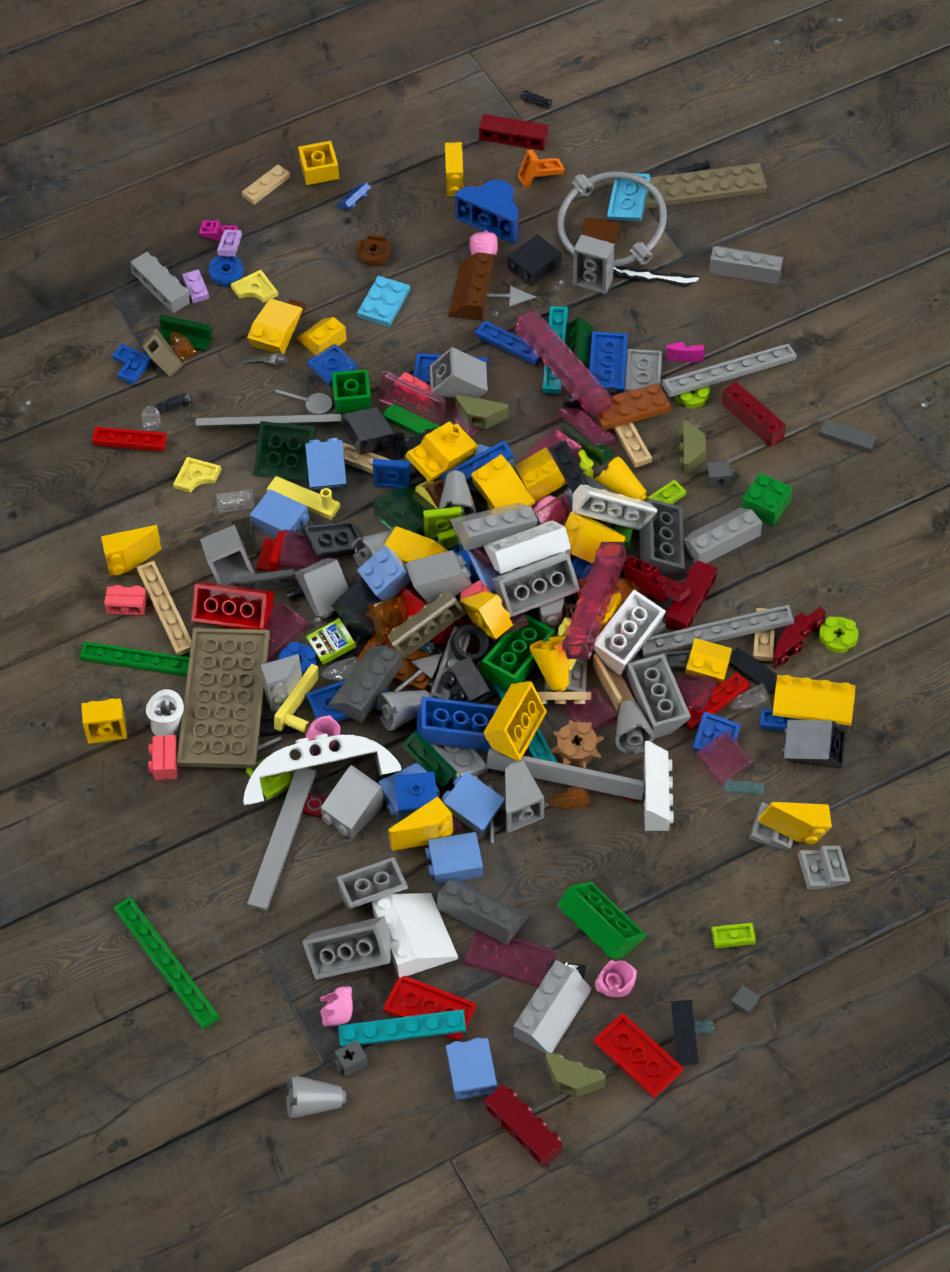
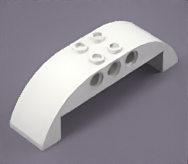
(349, 747)

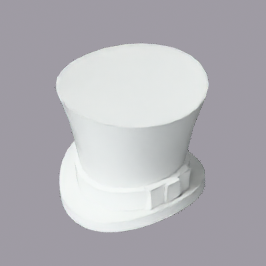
(165, 713)

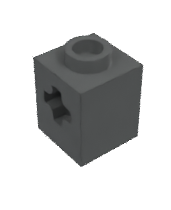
(719, 474)
(355, 1054)

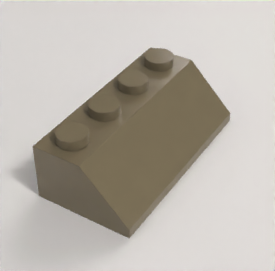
(426, 624)

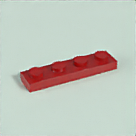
(129, 439)
(720, 698)

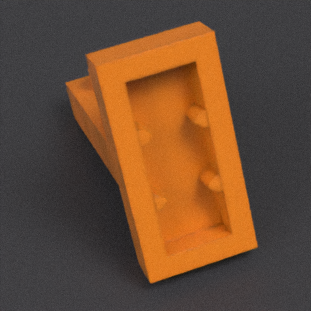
(535, 167)

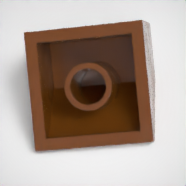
(601, 229)

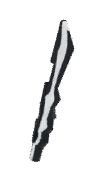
(651, 275)

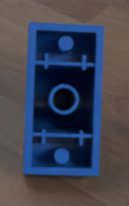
(489, 209)

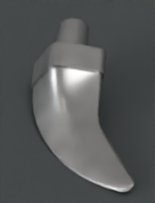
(271, 358)

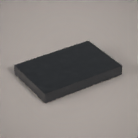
(331, 539)

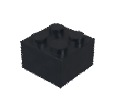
(464, 682)

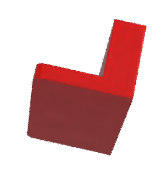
(269, 554)

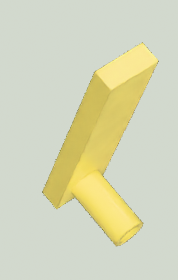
(317, 503)
(285, 714)

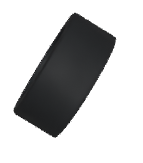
(475, 631)

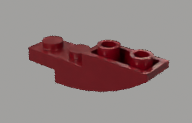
(649, 580)
(793, 636)

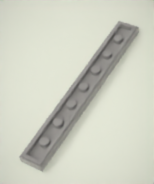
(729, 370)
(254, 421)
(718, 630)
(572, 775)
(281, 839)

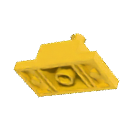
(442, 451)

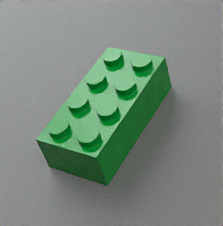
(511, 657)

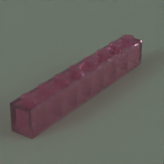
(563, 362)
(594, 600)

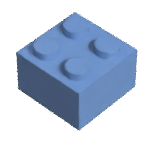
(385, 573)

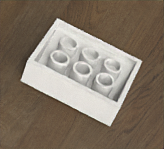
(416, 932)

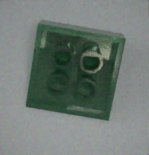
(283, 450)
(403, 509)

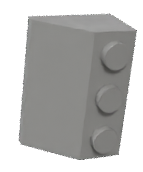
(280, 679)
(371, 883)

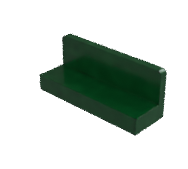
(197, 333)
(579, 339)
(598, 453)
(429, 759)

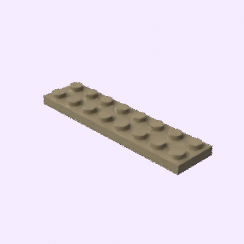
(708, 185)

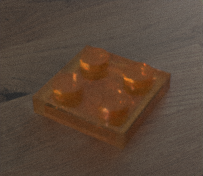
(387, 615)

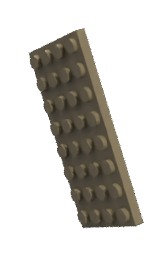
(223, 698)

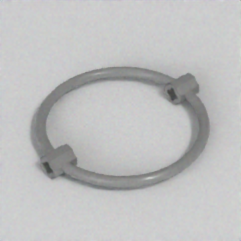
(585, 186)

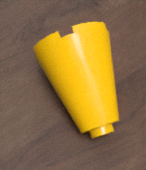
(621, 480)
(552, 662)

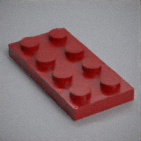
(417, 998)
(638, 1055)

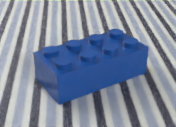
(454, 722)

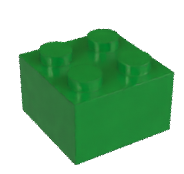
(351, 391)
(767, 498)

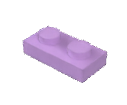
(229, 243)
(196, 286)

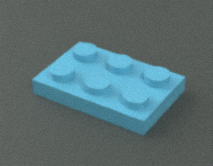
(628, 200)
(383, 301)

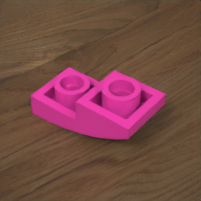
(213, 229)
(680, 353)

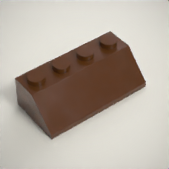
(472, 287)

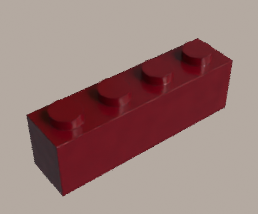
(513, 132)
(753, 414)
(700, 580)
(523, 1125)

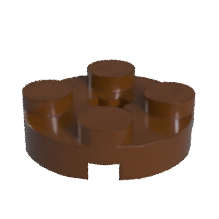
(377, 257)

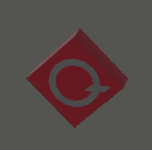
(313, 805)

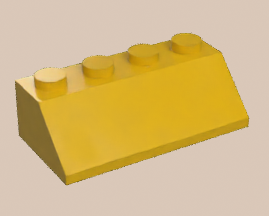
(813, 699)
(515, 720)

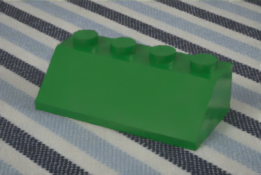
(601, 919)

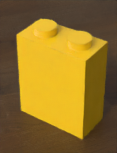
(454, 167)

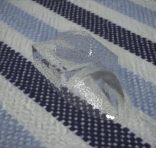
(151, 418)
(340, 669)
(752, 698)

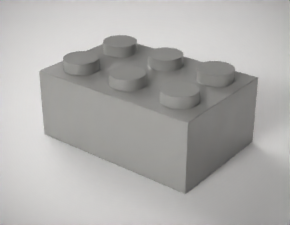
(593, 264)

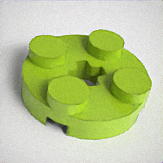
(694, 400)
(842, 625)

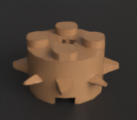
(577, 733)

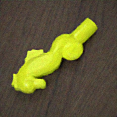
(586, 463)

